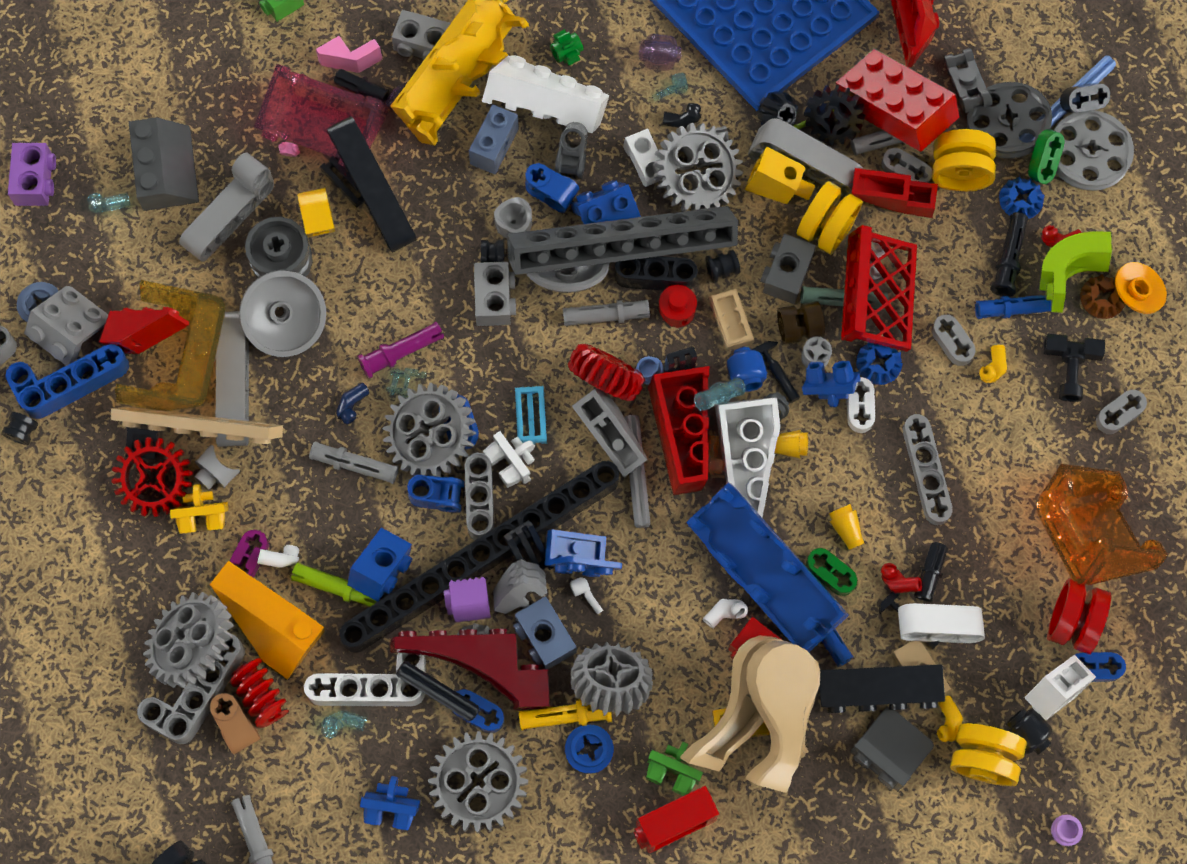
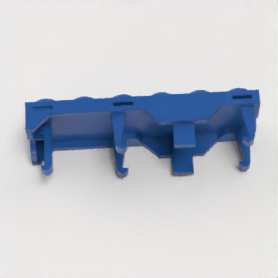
(766, 568)

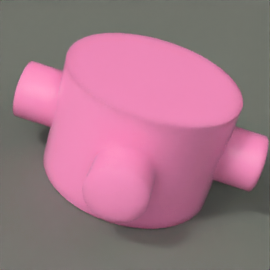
(289, 149)

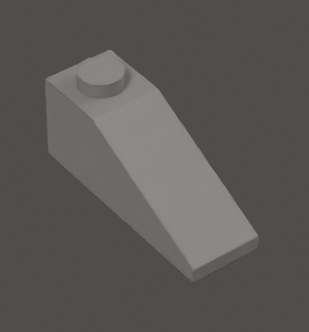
(610, 430)

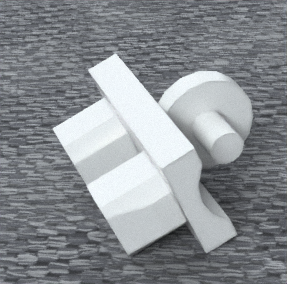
(516, 470)

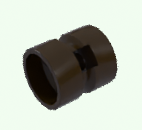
(810, 319)

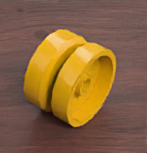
(964, 160)
(831, 219)
(988, 754)

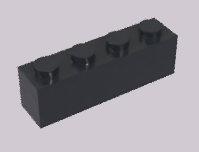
(882, 686)

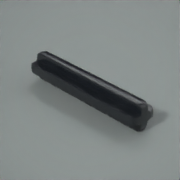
(437, 691)

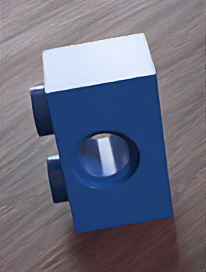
(384, 550)

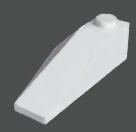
(748, 445)

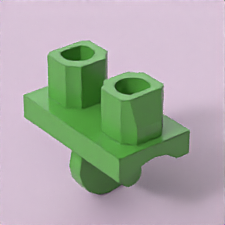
(661, 764)

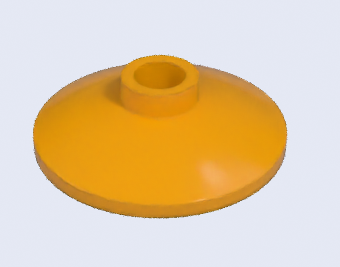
(1140, 288)

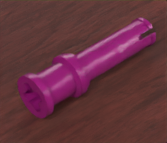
(388, 354)

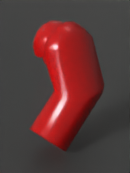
(1051, 236)
(897, 582)

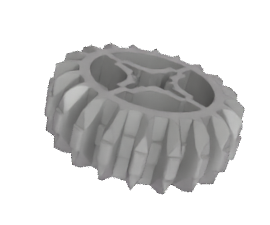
(611, 678)

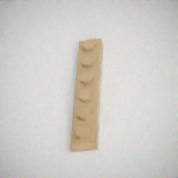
(207, 425)

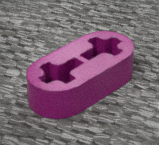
(243, 548)

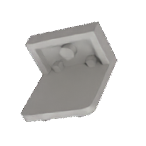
(64, 324)

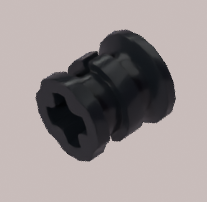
(722, 265)

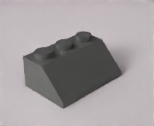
(163, 163)

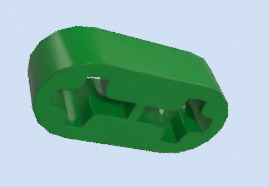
(1046, 156)
(836, 566)

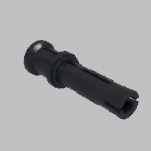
(1008, 265)

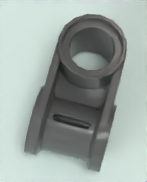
(572, 156)

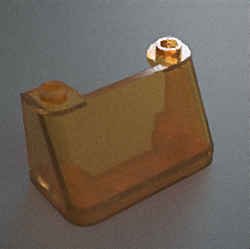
(1088, 528)

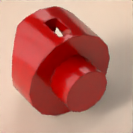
(677, 305)

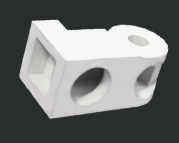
(642, 153)

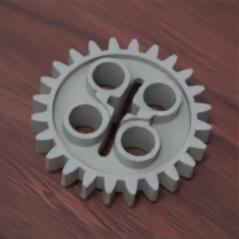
(692, 143)
(420, 407)
(188, 640)
(458, 762)

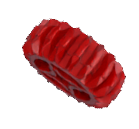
(606, 372)
(141, 486)

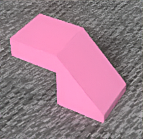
(337, 55)

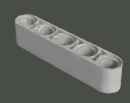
(232, 376)

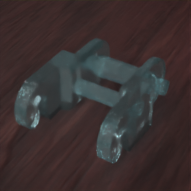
(408, 373)

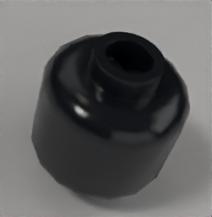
(1032, 728)

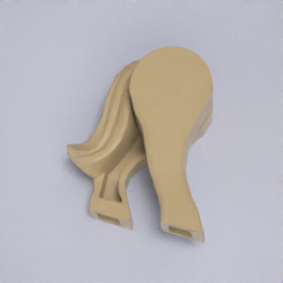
(770, 685)

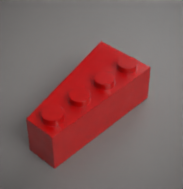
(682, 426)

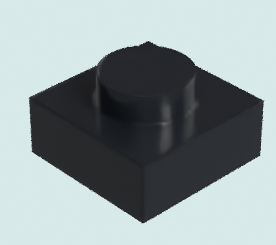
(141, 434)

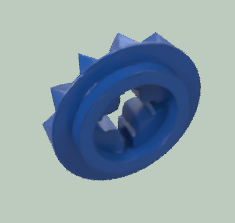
(1010, 192)
(874, 372)
(595, 736)

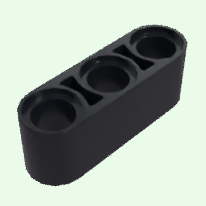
(667, 265)

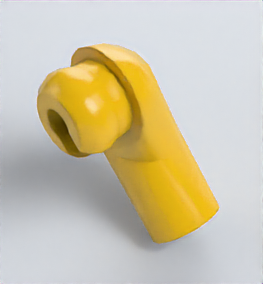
(997, 367)
(953, 720)

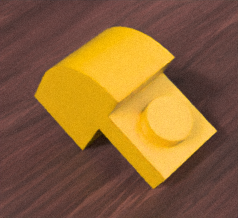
(316, 212)

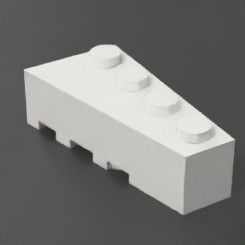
(545, 93)

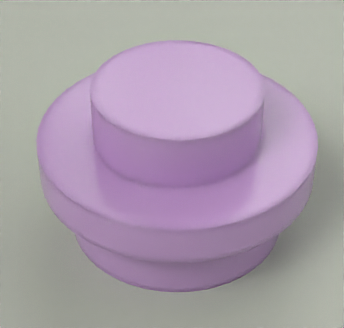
(1066, 830)

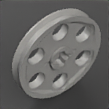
(1100, 144)

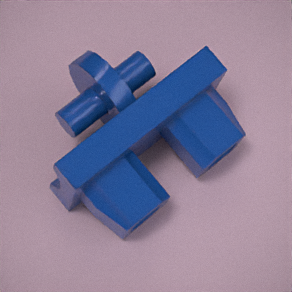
(830, 385)
(376, 803)

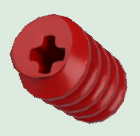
(257, 693)

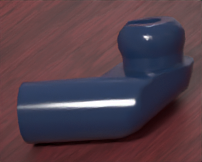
(348, 401)

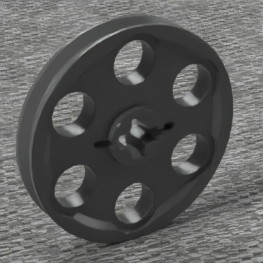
(1018, 112)

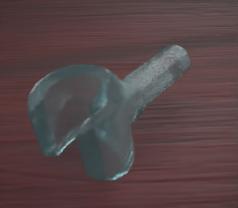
(678, 86)

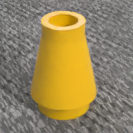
(792, 444)
(847, 526)

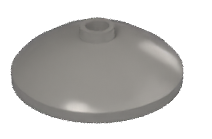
(571, 279)
(302, 316)

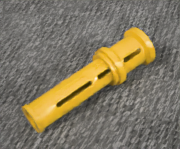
(561, 715)

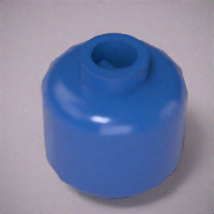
(747, 366)

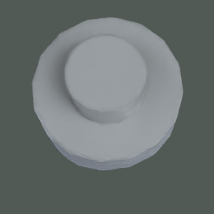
(513, 216)
(213, 471)

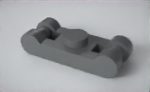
(967, 80)

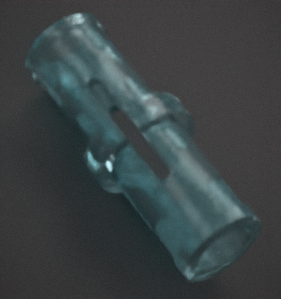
(719, 394)

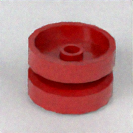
(1079, 616)

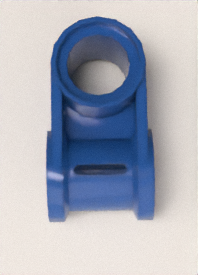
(553, 189)
(438, 493)

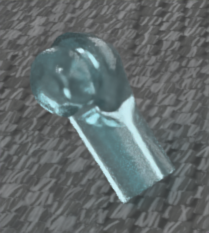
(98, 204)
(342, 719)

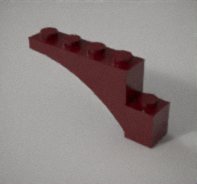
(486, 655)

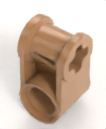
(235, 727)

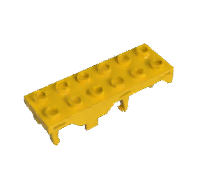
(457, 59)

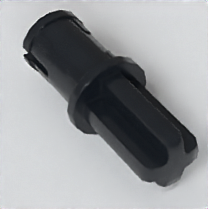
(360, 85)
(931, 571)

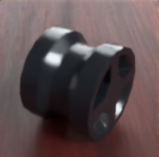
(492, 251)
(19, 428)

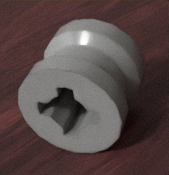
(818, 347)

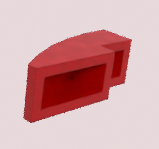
(895, 192)

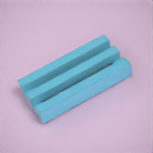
(529, 391)

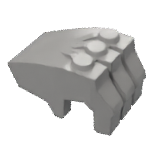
(516, 583)

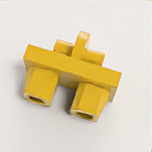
(186, 515)

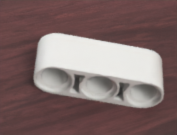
(941, 623)

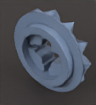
(26, 299)

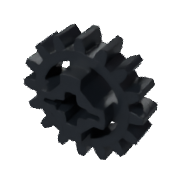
(845, 111)

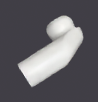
(276, 559)

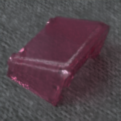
(303, 109)

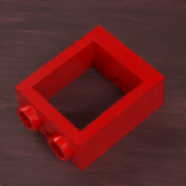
(676, 820)

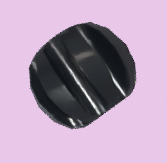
(778, 106)

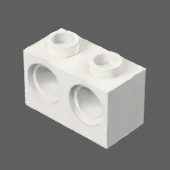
(1060, 687)

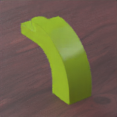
(1071, 256)

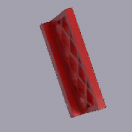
(859, 281)

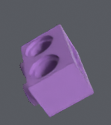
(24, 175)

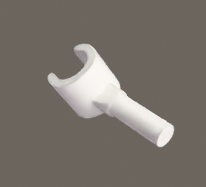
(581, 586)

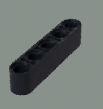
(371, 184)

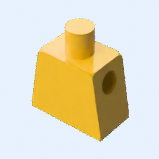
(778, 178)

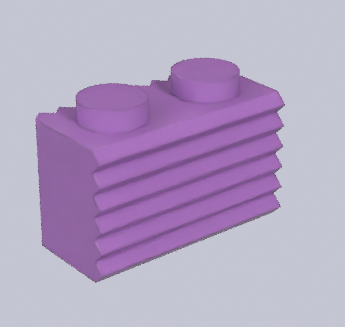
(467, 599)

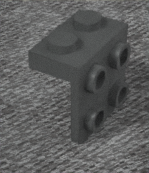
(892, 749)

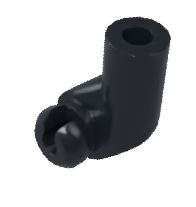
(691, 115)

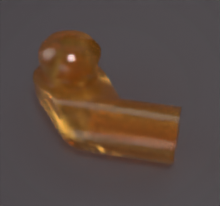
(714, 465)

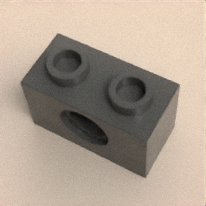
(789, 252)

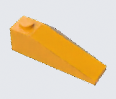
(269, 622)

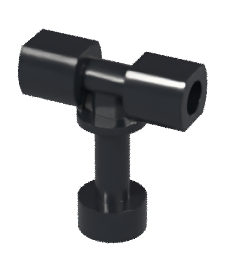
(1073, 354)

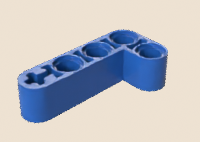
(69, 375)

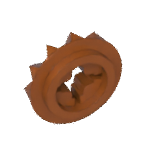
(1101, 308)

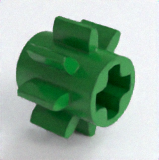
(566, 47)

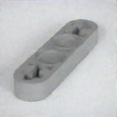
(927, 469)

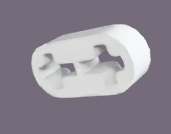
(867, 405)

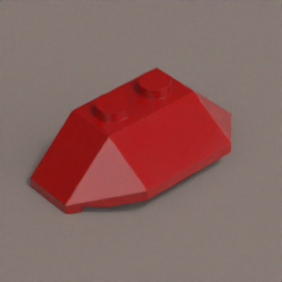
(915, 26)

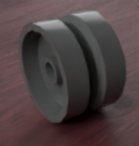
(277, 246)

